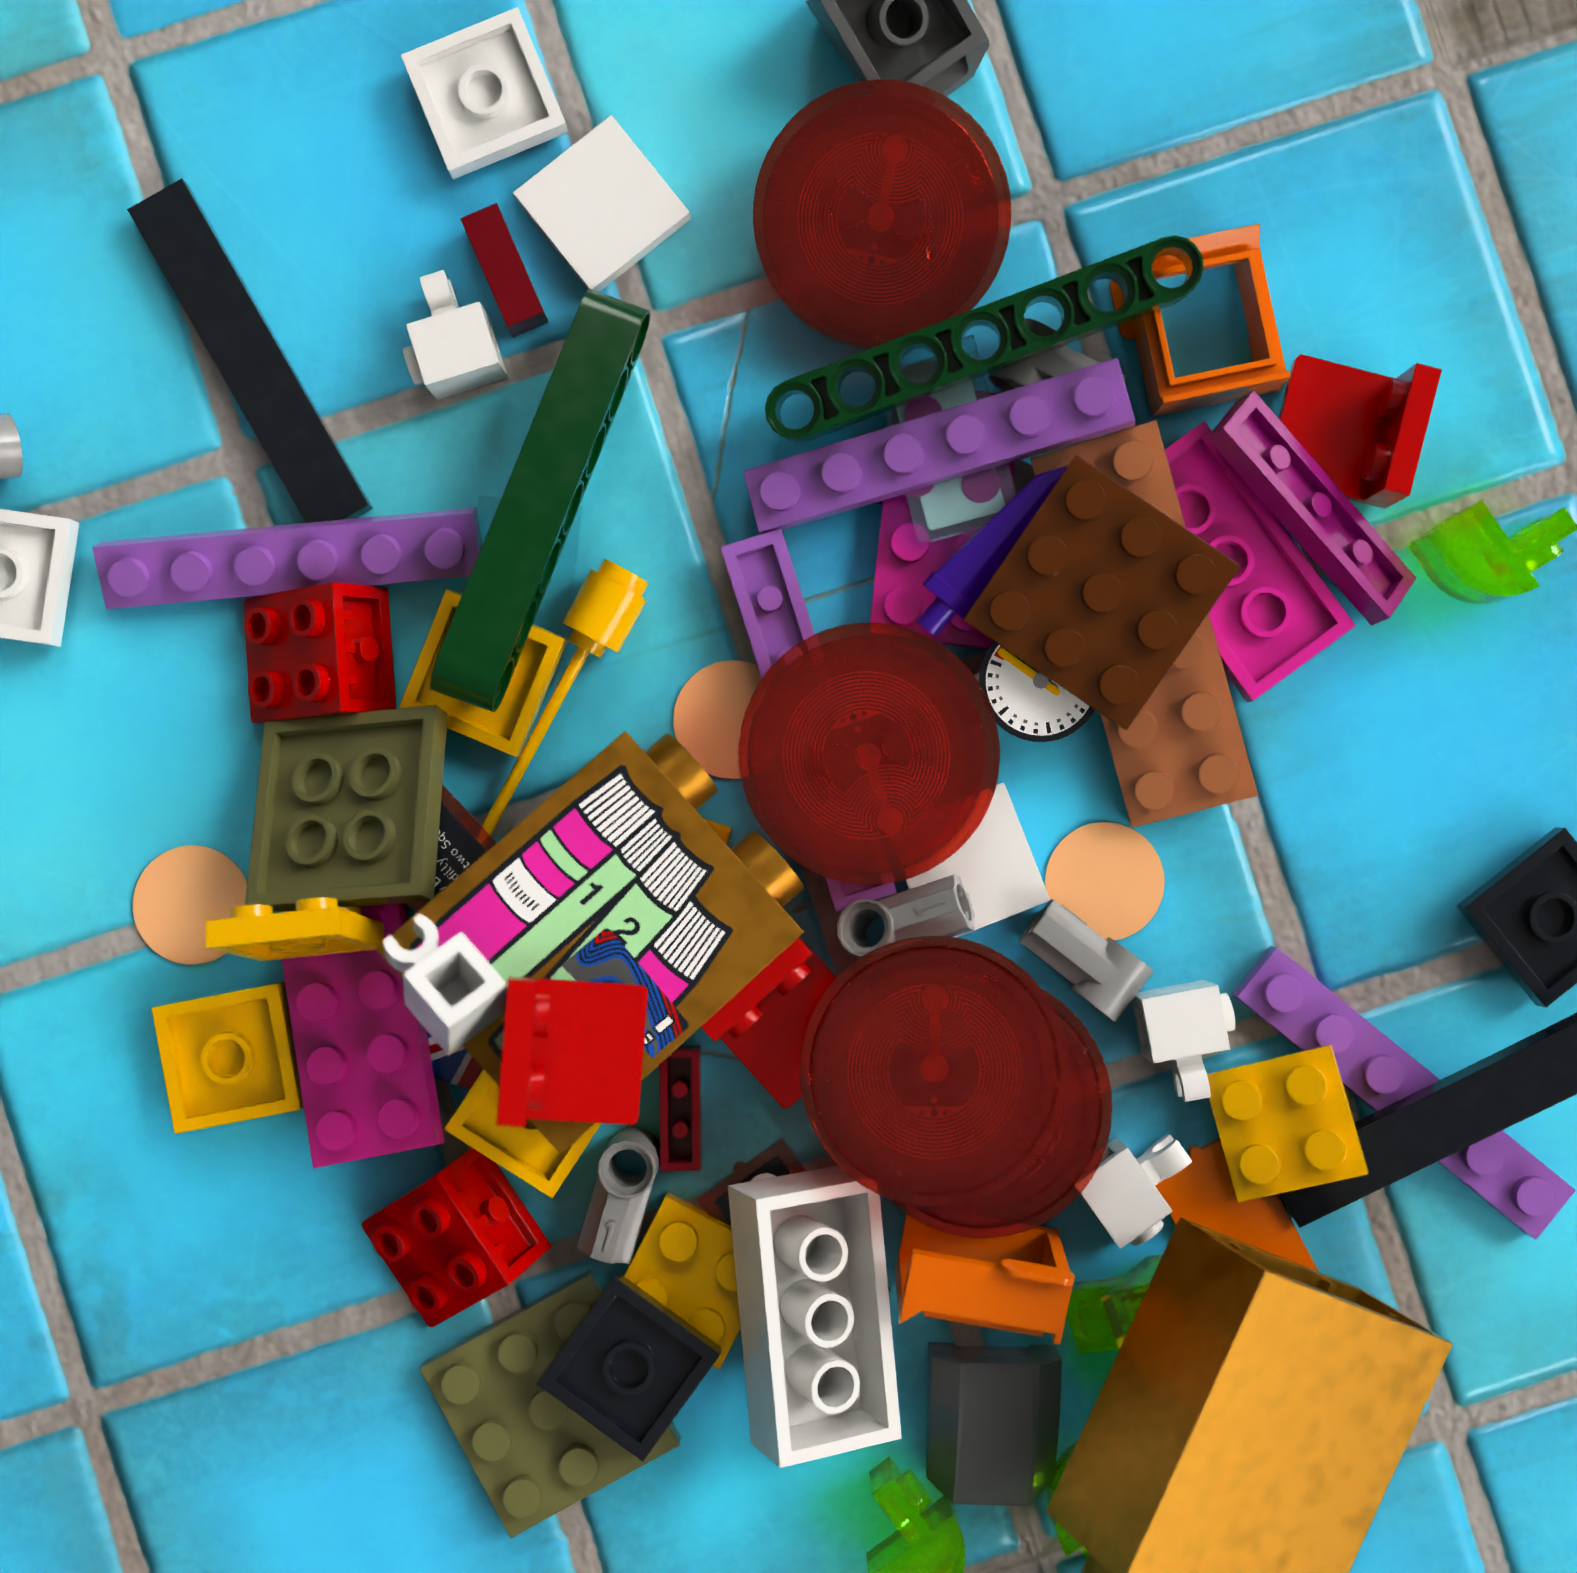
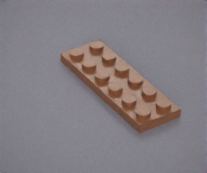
(1186, 739)

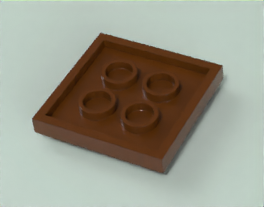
(1101, 592)

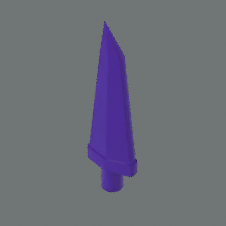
(970, 569)

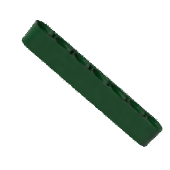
(1006, 317)
(540, 501)

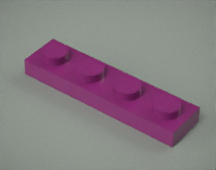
(1312, 508)

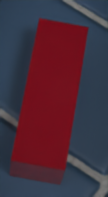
(504, 270)
(681, 1110)

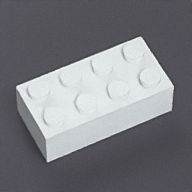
(814, 1315)

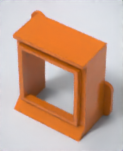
(1221, 385)
(993, 1283)

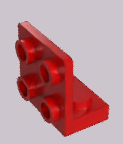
(1361, 425)
(319, 652)
(770, 1018)
(572, 1051)
(456, 1237)

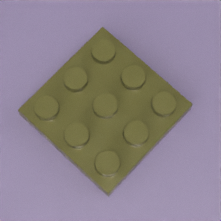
(348, 808)
(516, 1435)

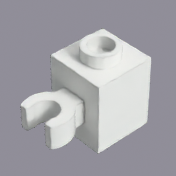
(454, 345)
(447, 986)
(1180, 1027)
(1125, 1191)

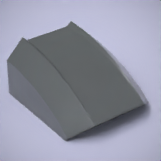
(905, 40)
(992, 1422)

